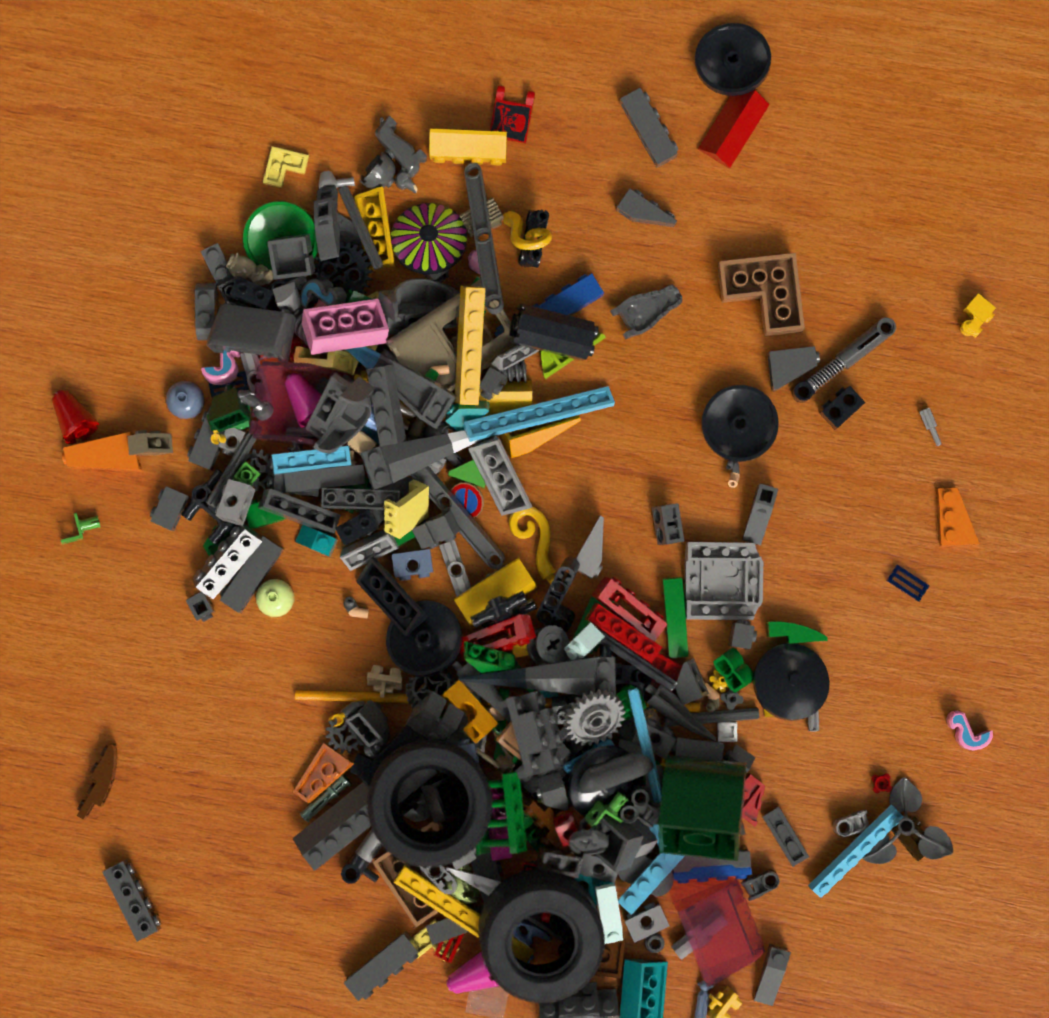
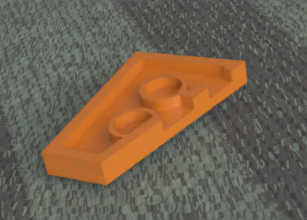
(954, 520)
(321, 773)

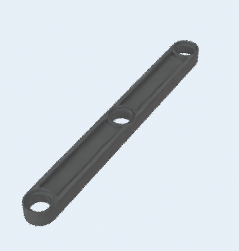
(485, 249)
(468, 526)

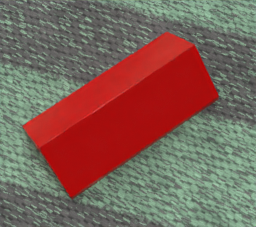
(734, 127)

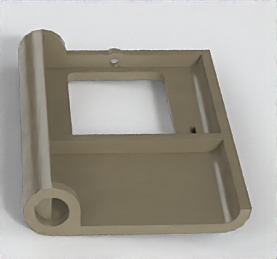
(426, 344)

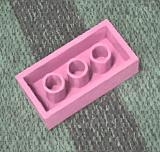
(344, 326)

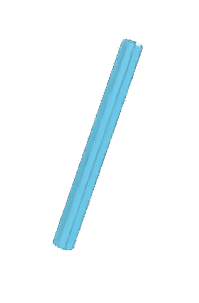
(645, 742)

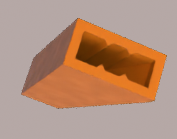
(103, 453)

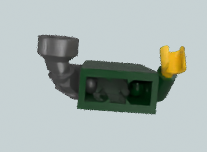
(232, 409)

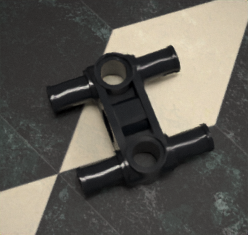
(534, 220)
(197, 503)
(503, 608)
(627, 674)

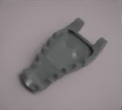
(645, 310)

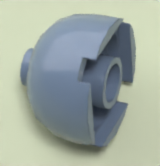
(185, 400)

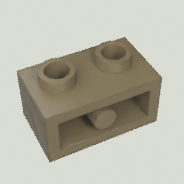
(150, 443)

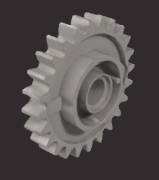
(594, 717)

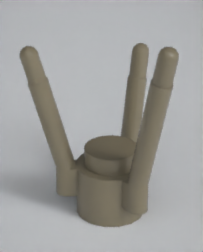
(502, 763)

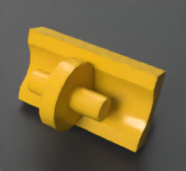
(722, 1002)

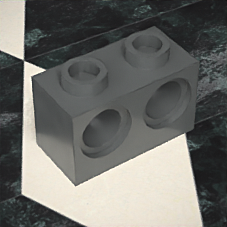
(668, 524)

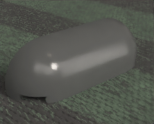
(614, 772)

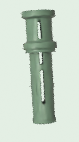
(331, 792)

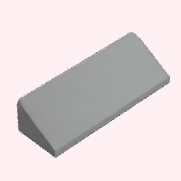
(512, 357)
(361, 551)

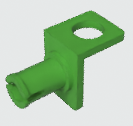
(82, 525)
(610, 809)

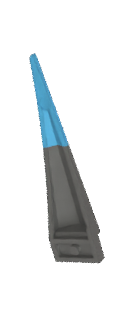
(418, 392)

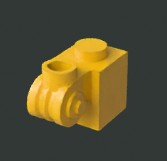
(980, 311)

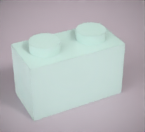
(584, 642)

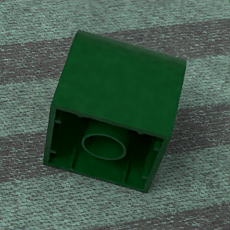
(701, 808)

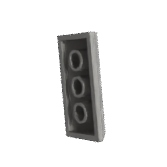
(499, 476)

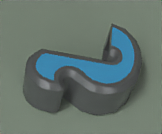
(321, 289)

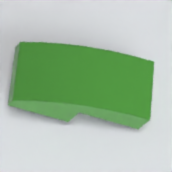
(246, 474)

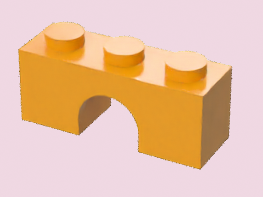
(479, 719)

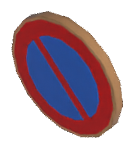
(469, 497)

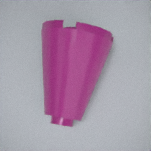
(302, 396)
(471, 976)

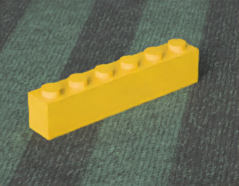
(469, 345)

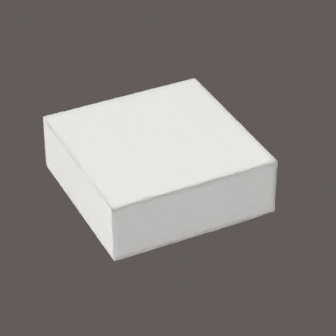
(727, 731)

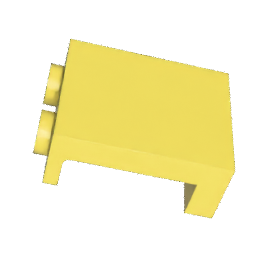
(336, 360)
(408, 512)

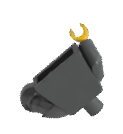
(368, 723)

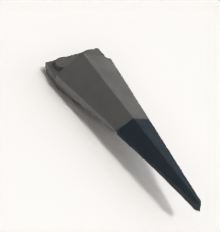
(563, 677)

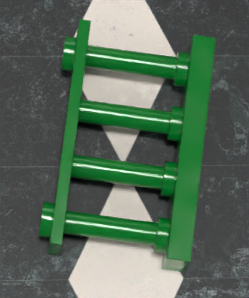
(514, 813)

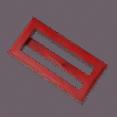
(443, 956)

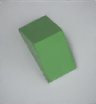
(468, 473)

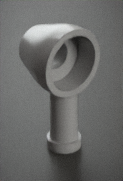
(328, 180)

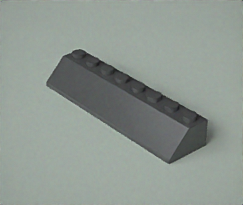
(346, 821)

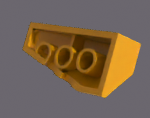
(530, 438)

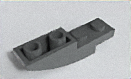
(326, 223)
(225, 280)

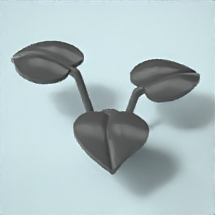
(934, 842)

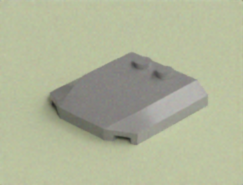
(722, 581)

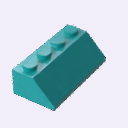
(643, 988)

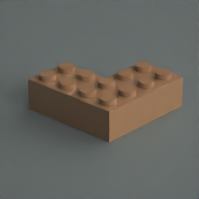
(773, 282)
(389, 869)

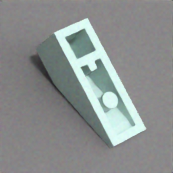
(609, 912)

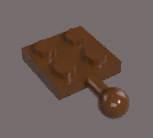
(612, 958)

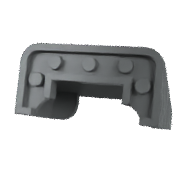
(252, 331)

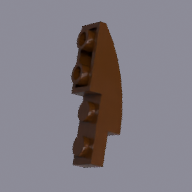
(104, 775)
(544, 820)

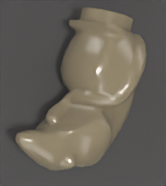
(248, 270)

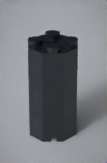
(553, 332)

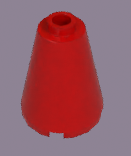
(73, 417)

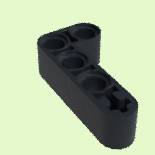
(556, 612)

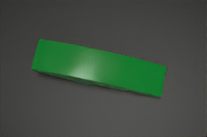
(675, 617)

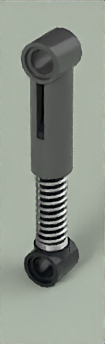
(845, 359)

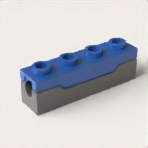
(707, 868)

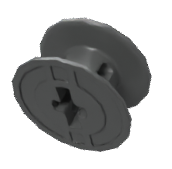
(548, 645)

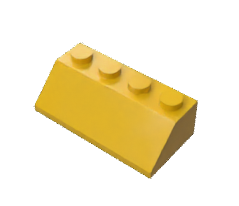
(468, 146)

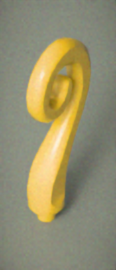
(516, 223)
(542, 560)

